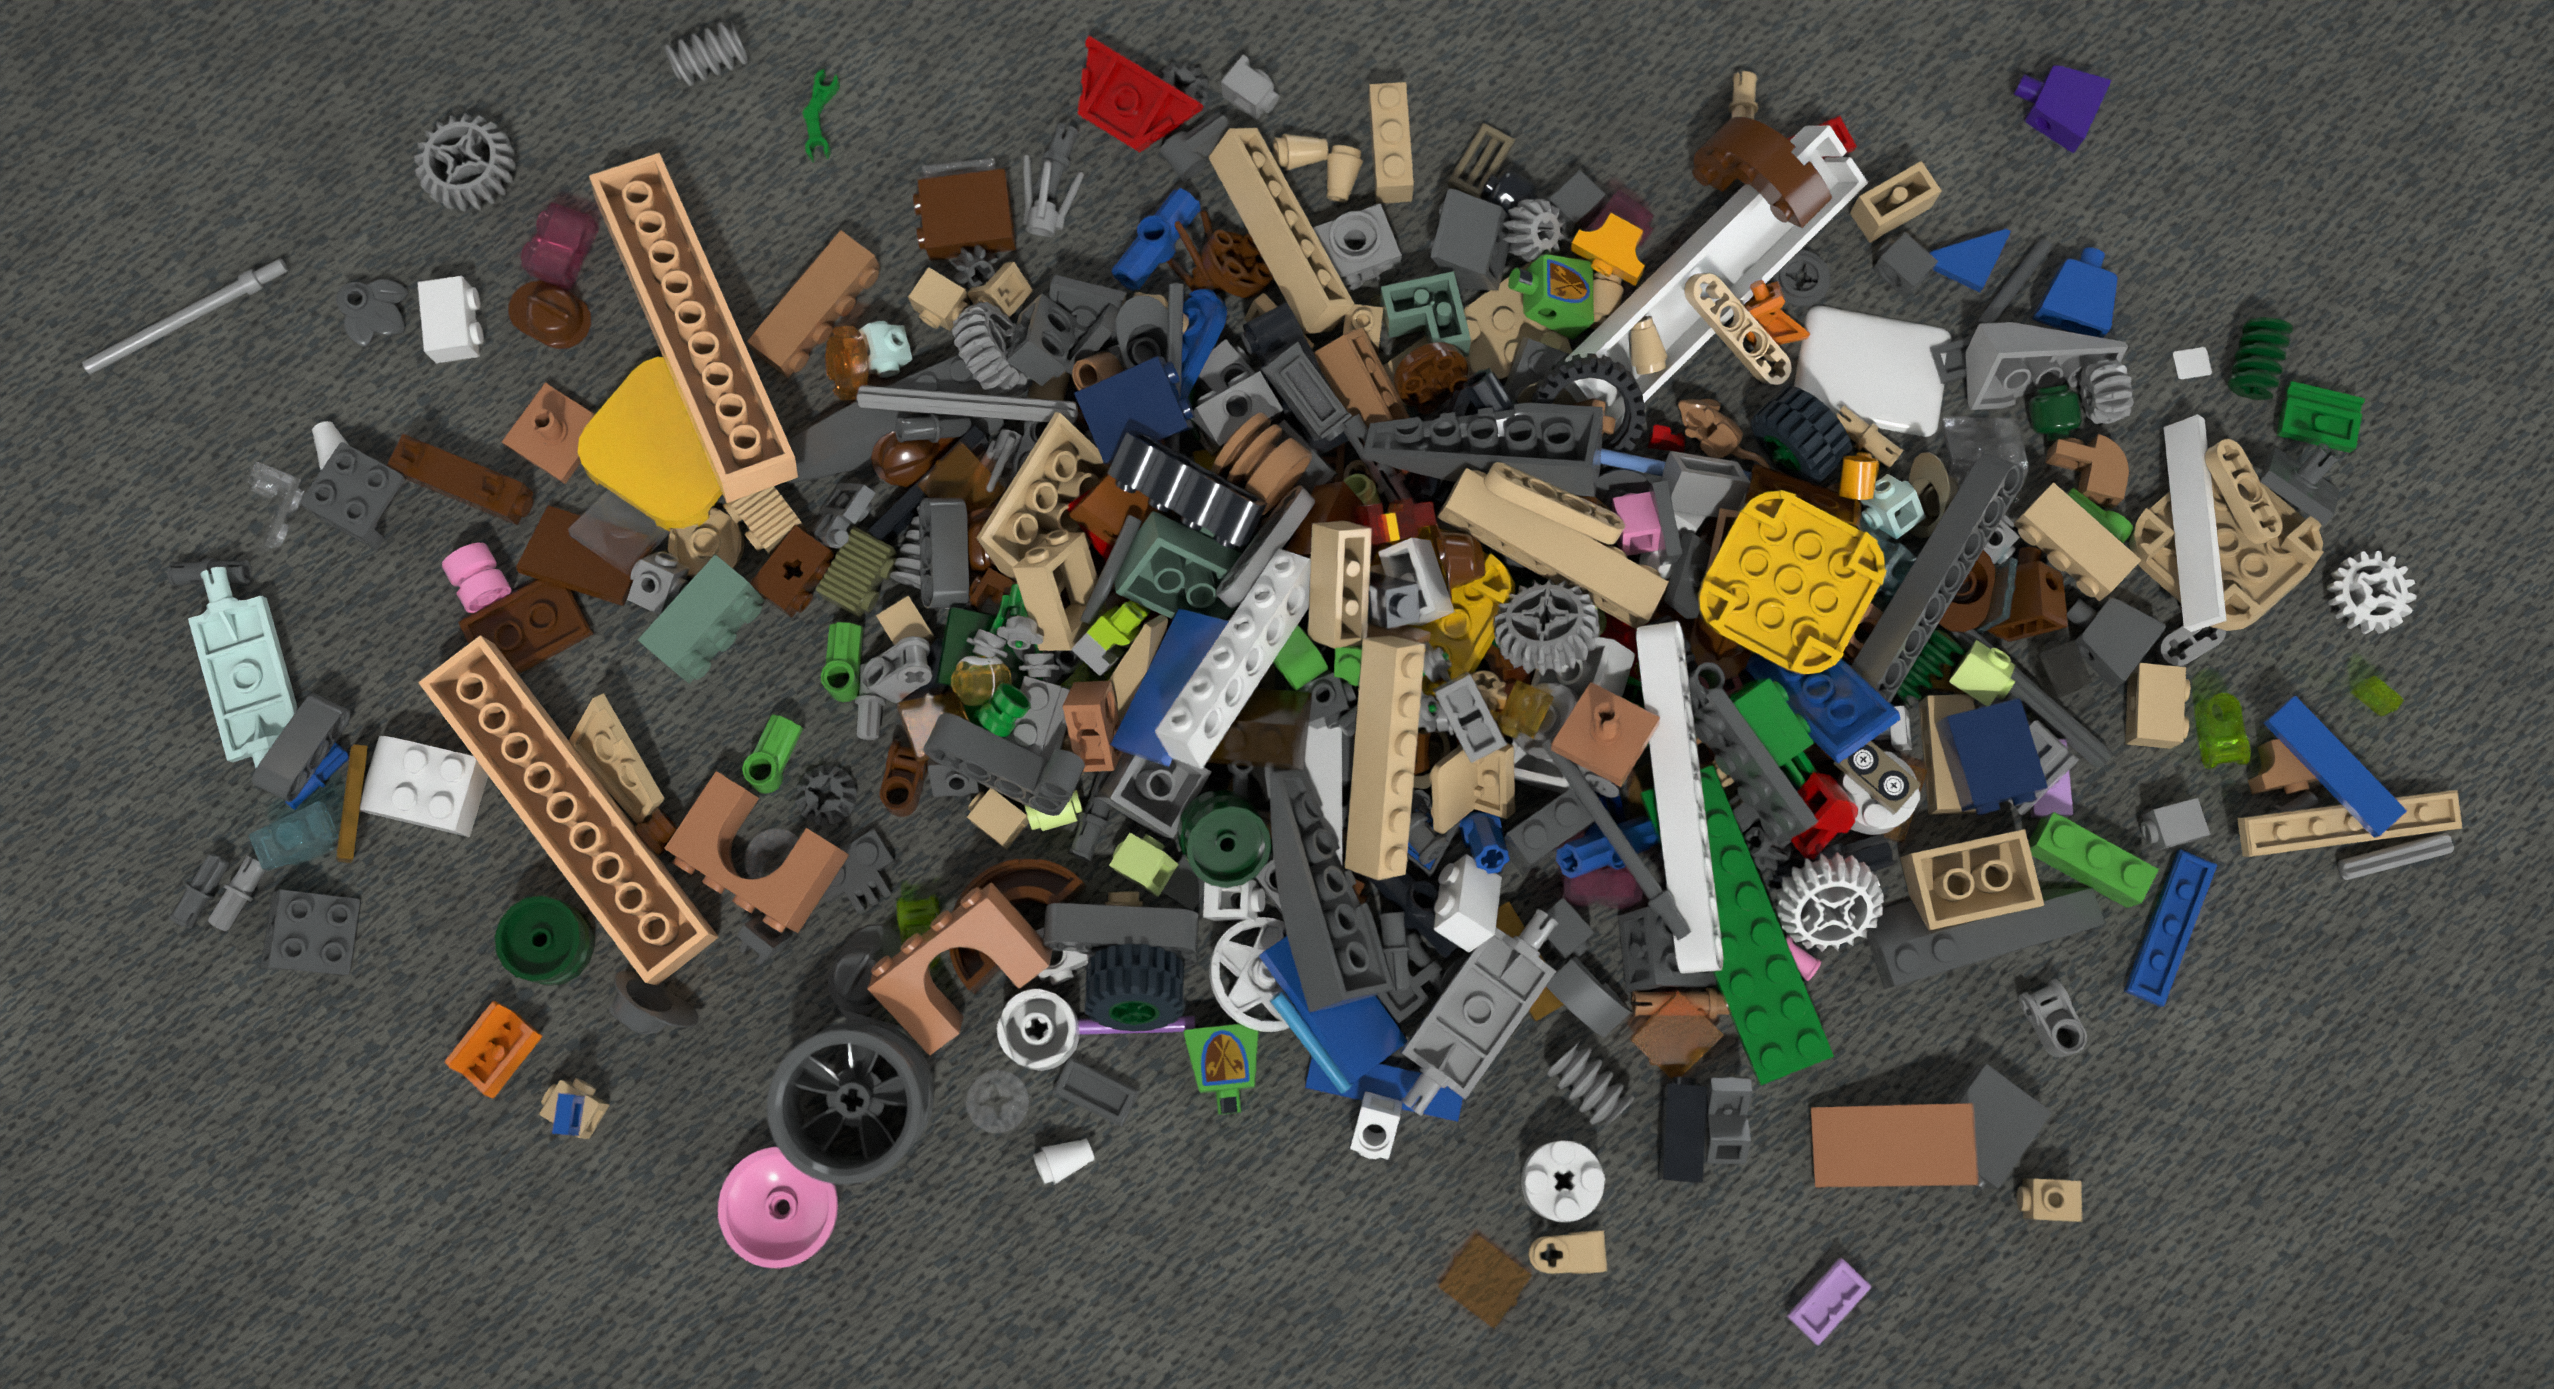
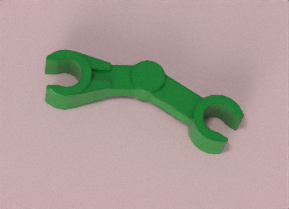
(820, 96)

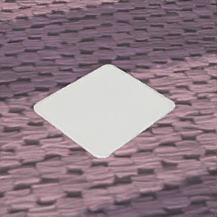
(2192, 363)

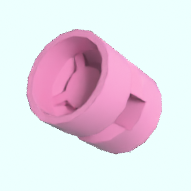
(475, 573)

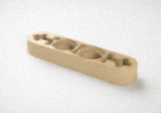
(1736, 331)
(1554, 503)

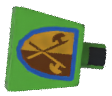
(1557, 293)
(1224, 1062)

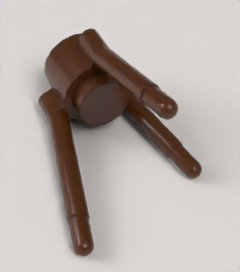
(1201, 279)

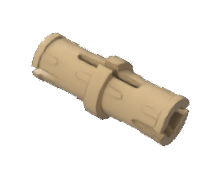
(1869, 438)

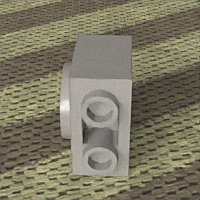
(1376, 259)

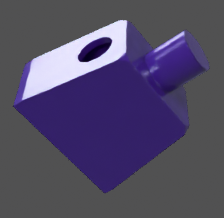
(2063, 104)

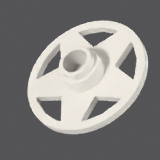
(1254, 980)

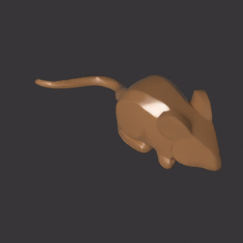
(1714, 430)

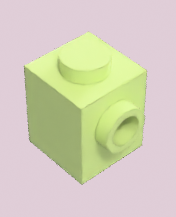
(1984, 673)
(1144, 863)

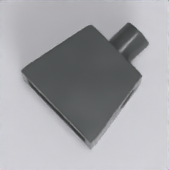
(2113, 637)

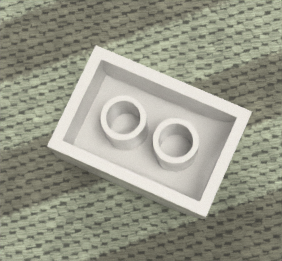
(423, 786)

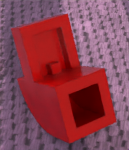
(1830, 807)

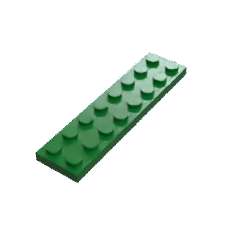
(1758, 969)

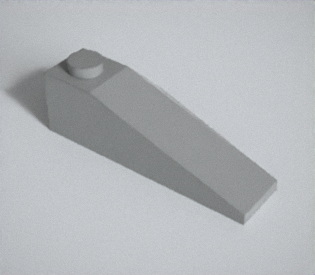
(2021, 358)

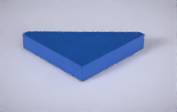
(1971, 260)

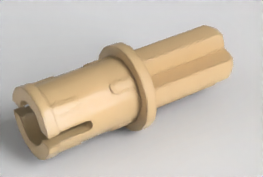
(1744, 95)

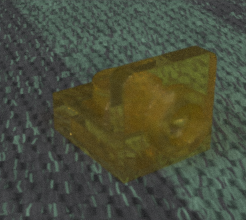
(1523, 711)

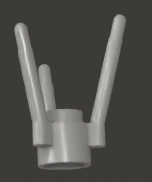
(1042, 217)
(1003, 452)

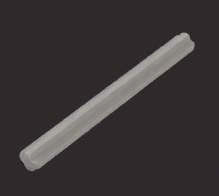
(964, 404)

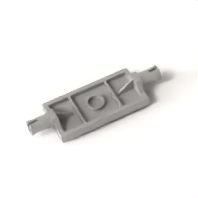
(1478, 1012)

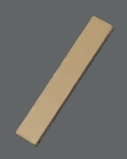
(2337, 826)

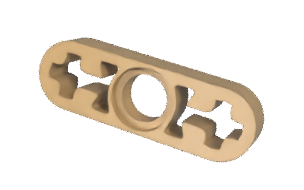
(2228, 485)

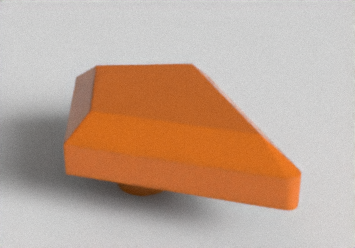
(1764, 299)
(1780, 328)

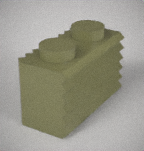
(858, 573)

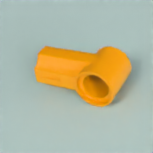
(1858, 476)

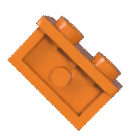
(493, 1048)

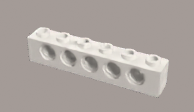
(1237, 660)

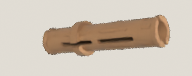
(1709, 1000)

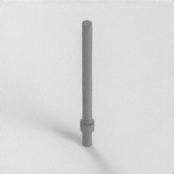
(248, 282)

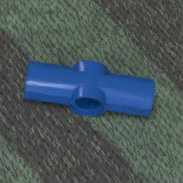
(1155, 239)
(1596, 851)

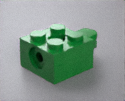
(1777, 727)

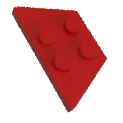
(1130, 99)

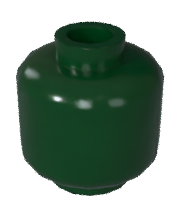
(2055, 412)

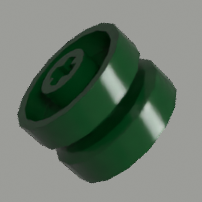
(1223, 838)
(522, 935)

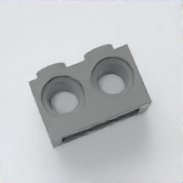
(1469, 717)

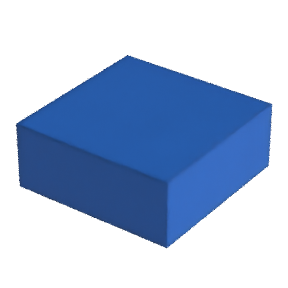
(568, 1114)

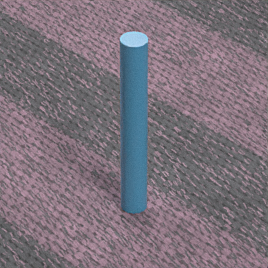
(1309, 1041)

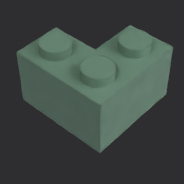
(1428, 306)

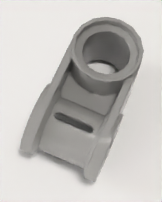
(899, 669)
(2052, 1016)

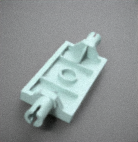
(242, 669)

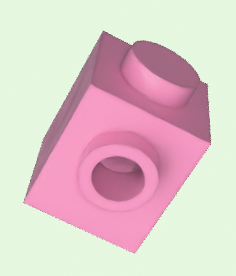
(1641, 523)

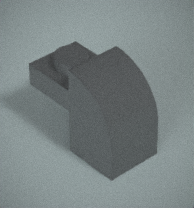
(1727, 1120)

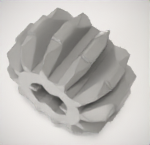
(1533, 229)
(2106, 391)

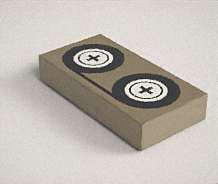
(1880, 776)

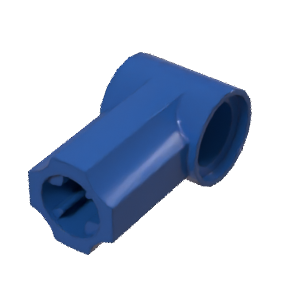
(1484, 837)

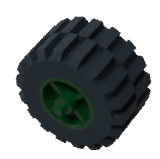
(1801, 435)
(1134, 987)

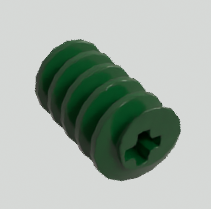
(2258, 357)
(1934, 652)

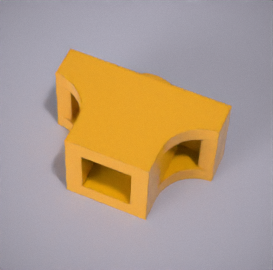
(1612, 249)

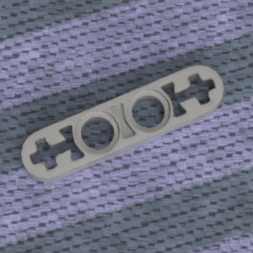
(1264, 545)

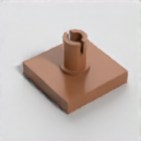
(550, 433)
(1605, 734)

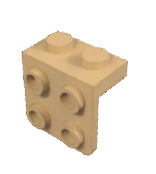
(1467, 786)

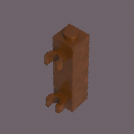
(461, 480)

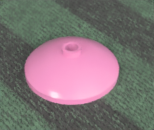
(751, 1215)

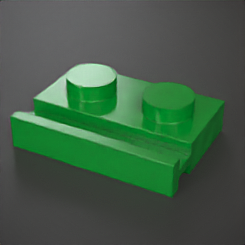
(2320, 416)

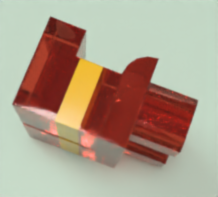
(1399, 521)

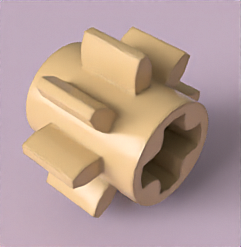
(1490, 689)

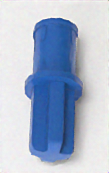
(331, 763)

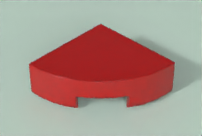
(1662, 439)

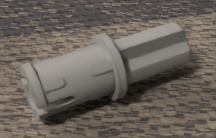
(868, 712)
(237, 894)

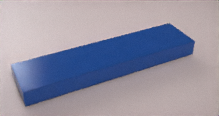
(2335, 767)
(2170, 928)
(1390, 1083)

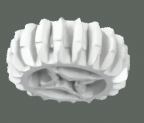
(1830, 907)

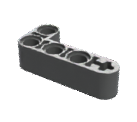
(1004, 765)
(1102, 926)

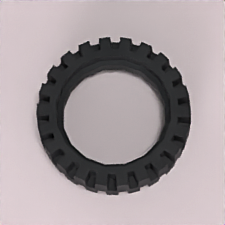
(1611, 372)

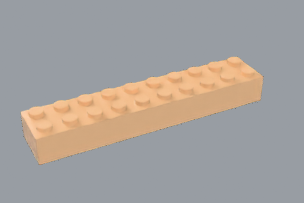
(694, 328)
(568, 811)

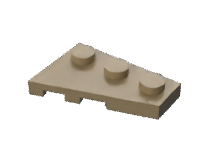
(615, 761)

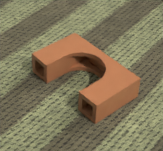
(706, 844)
(982, 923)

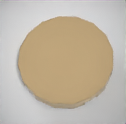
(696, 547)

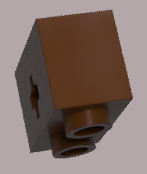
(797, 553)

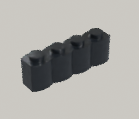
(1269, 338)
(1187, 488)

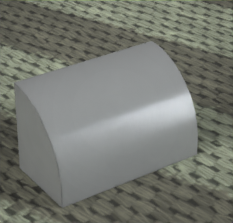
(1704, 483)

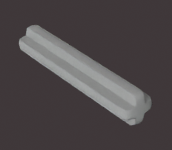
(2395, 856)

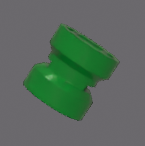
(1003, 710)

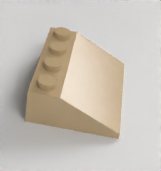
(1037, 500)

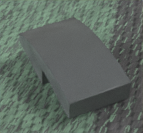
(1588, 999)

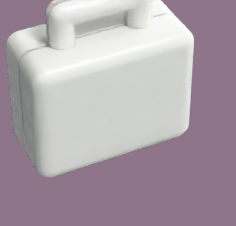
(1873, 368)

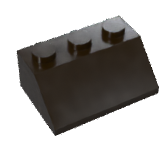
(1268, 731)

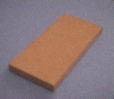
(1894, 1145)

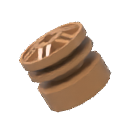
(1255, 458)

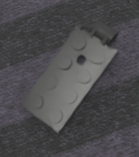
(1745, 758)

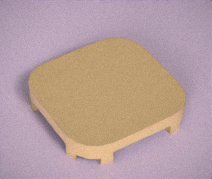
(2251, 573)

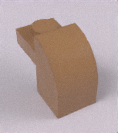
(2101, 464)

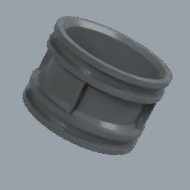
(808, 1143)

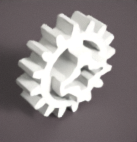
(2363, 593)

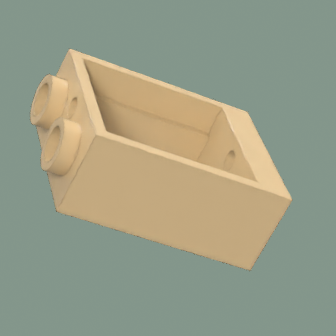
(1040, 594)

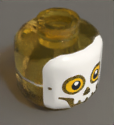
(978, 678)

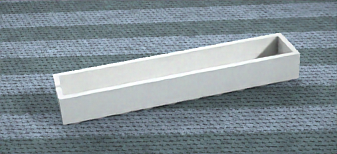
(1739, 247)

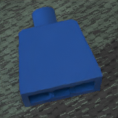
(2080, 296)

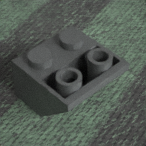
(1471, 241)

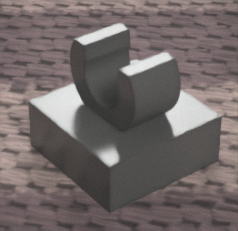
(762, 939)

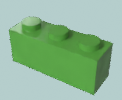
(2091, 860)

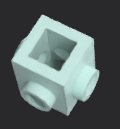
(886, 348)
(1894, 507)

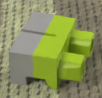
(1116, 627)

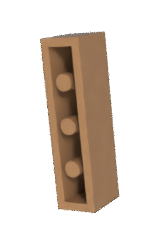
(815, 305)
(1360, 380)

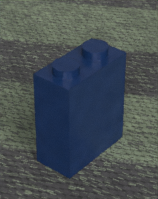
(1135, 400)
(1991, 756)

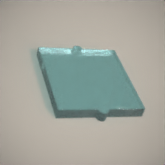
(2001, 595)

